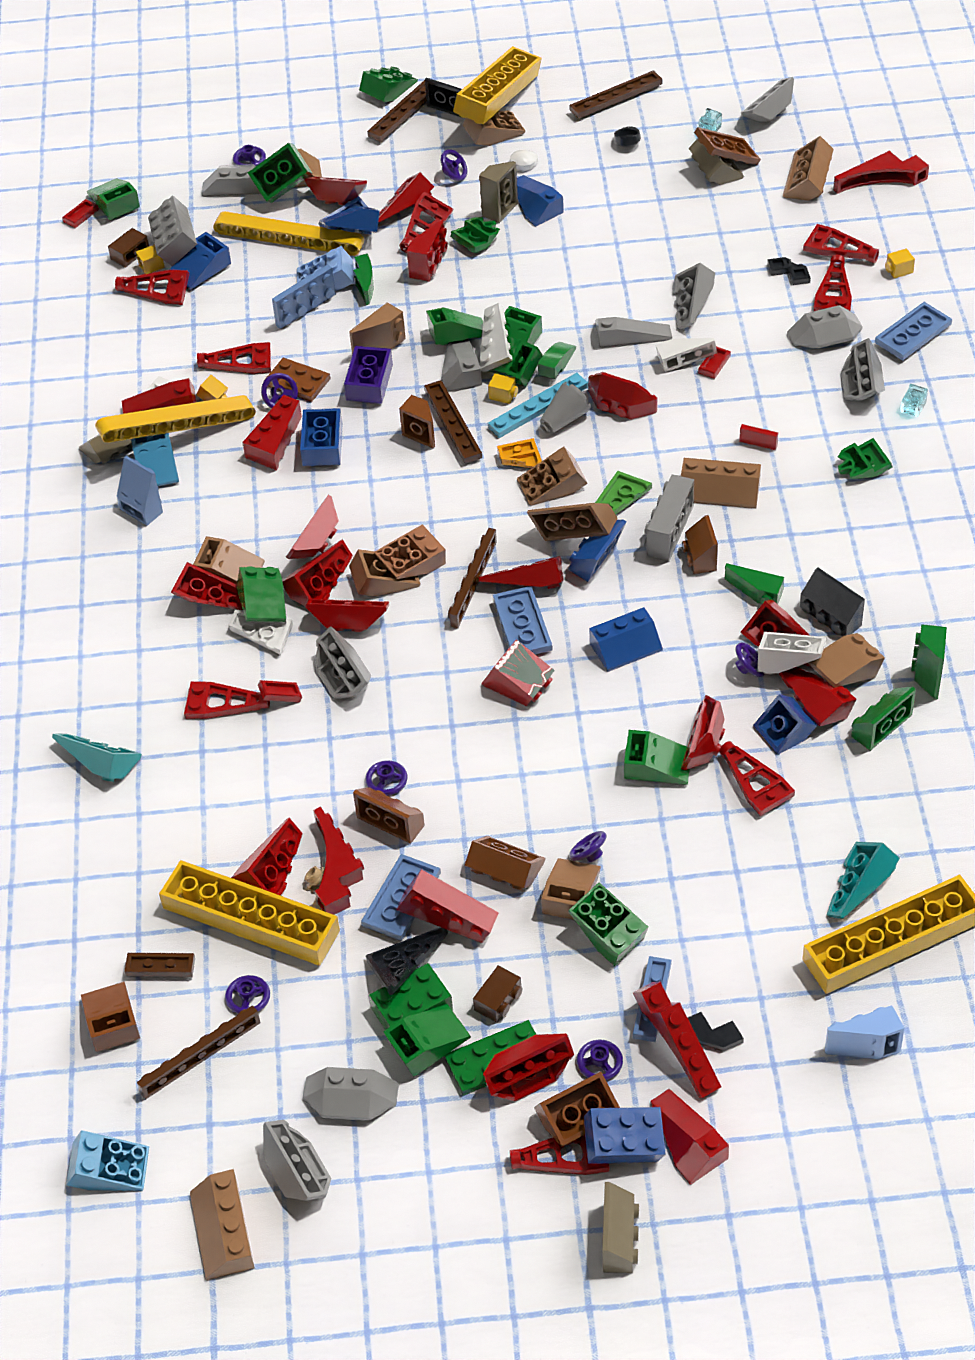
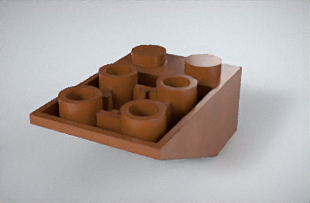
(110, 1016)

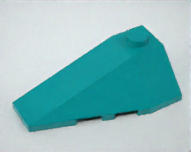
(98, 757)
(866, 869)

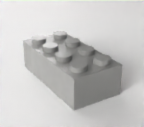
(172, 230)
(669, 517)

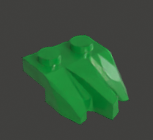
(475, 234)
(863, 460)

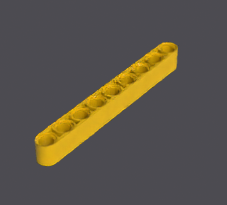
(287, 233)
(174, 418)

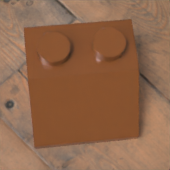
(417, 421)
(701, 547)

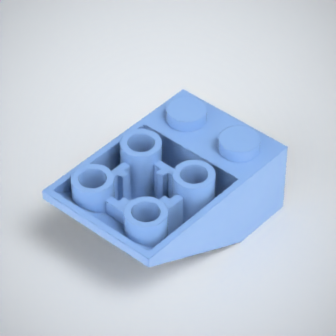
(339, 261)
(867, 1035)

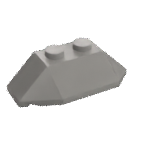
(771, 102)
(230, 181)
(825, 328)
(862, 372)
(340, 665)
(350, 1093)
(294, 1162)

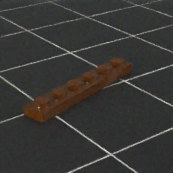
(615, 94)
(398, 114)
(453, 421)
(471, 581)
(198, 1052)

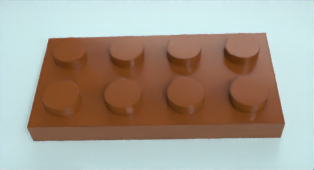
(726, 146)

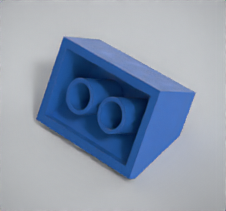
(594, 552)
(625, 639)

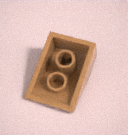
(380, 330)
(374, 578)
(848, 661)

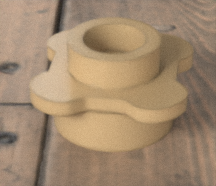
(314, 876)

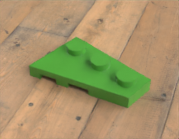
(623, 491)

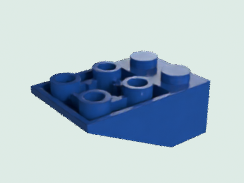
(357, 217)
(204, 259)

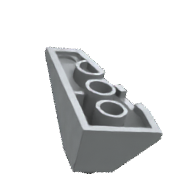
(691, 292)
(624, 331)
(461, 366)

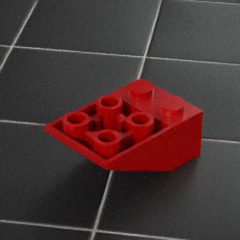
(426, 252)

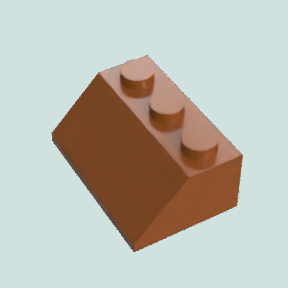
(388, 814)
(504, 862)
(564, 1112)

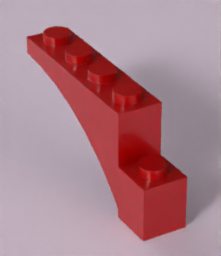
(883, 169)
(340, 868)
(679, 1035)

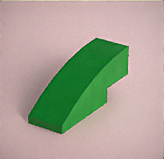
(364, 277)
(555, 359)

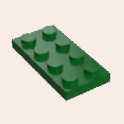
(471, 1060)

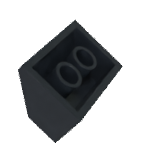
(441, 96)
(832, 603)

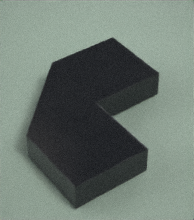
(798, 273)
(720, 1038)

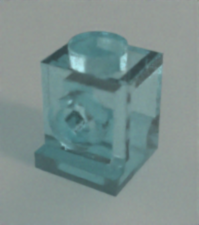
(711, 120)
(914, 400)

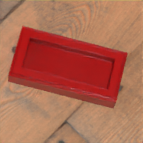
(80, 213)
(713, 364)
(758, 437)
(279, 691)

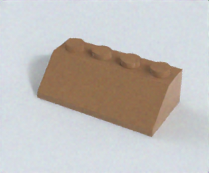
(809, 170)
(723, 482)
(573, 521)
(221, 1225)

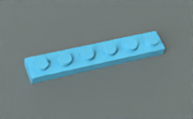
(531, 408)

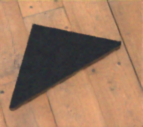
(399, 961)

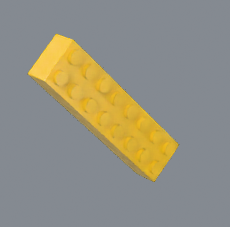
(497, 85)
(250, 912)
(891, 934)

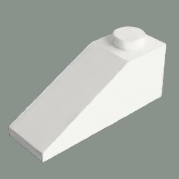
(683, 351)

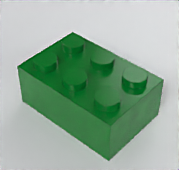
(280, 172)
(417, 994)

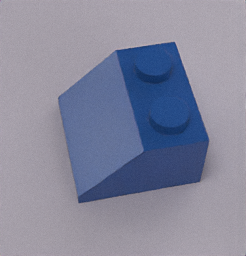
(784, 724)

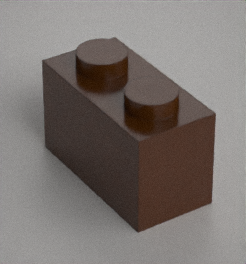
(124, 248)
(497, 994)

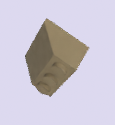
(715, 167)
(498, 190)
(100, 451)
(619, 1230)

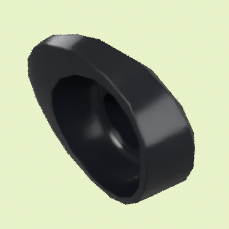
(627, 136)

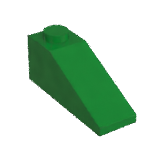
(755, 584)

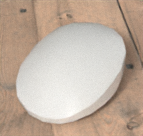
(524, 160)

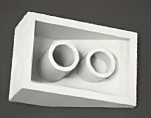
(785, 651)

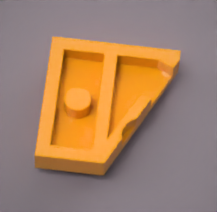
(519, 453)

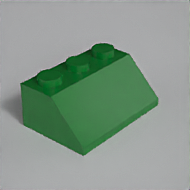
(929, 658)
(884, 717)

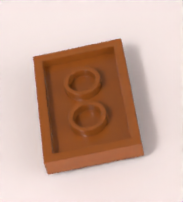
(308, 379)

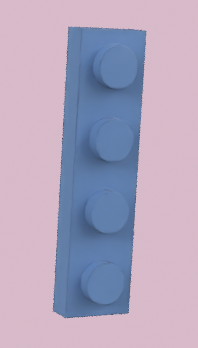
(657, 971)

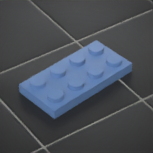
(303, 296)
(913, 330)
(522, 619)
(382, 912)

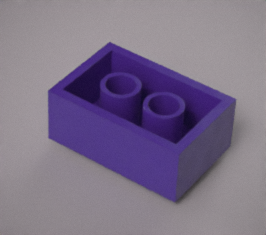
(368, 374)

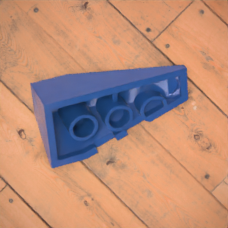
(538, 200)

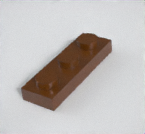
(159, 964)

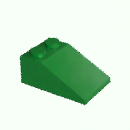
(261, 594)

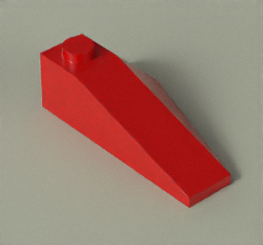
(406, 195)
(166, 395)
(538, 574)
(318, 575)
(206, 588)
(773, 619)
(820, 699)
(272, 860)
(691, 1139)

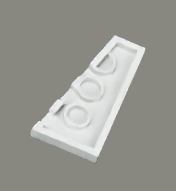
(494, 339)

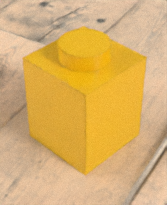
(149, 260)
(900, 263)
(502, 388)
(212, 389)

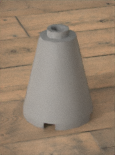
(564, 408)

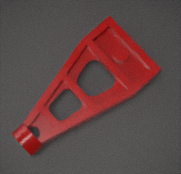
(430, 206)
(821, 235)
(175, 289)
(825, 301)
(260, 358)
(199, 698)
(769, 796)
(560, 1165)

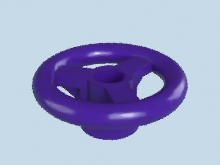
(247, 154)
(450, 167)
(273, 378)
(747, 659)
(386, 775)
(589, 847)
(246, 984)
(599, 1048)

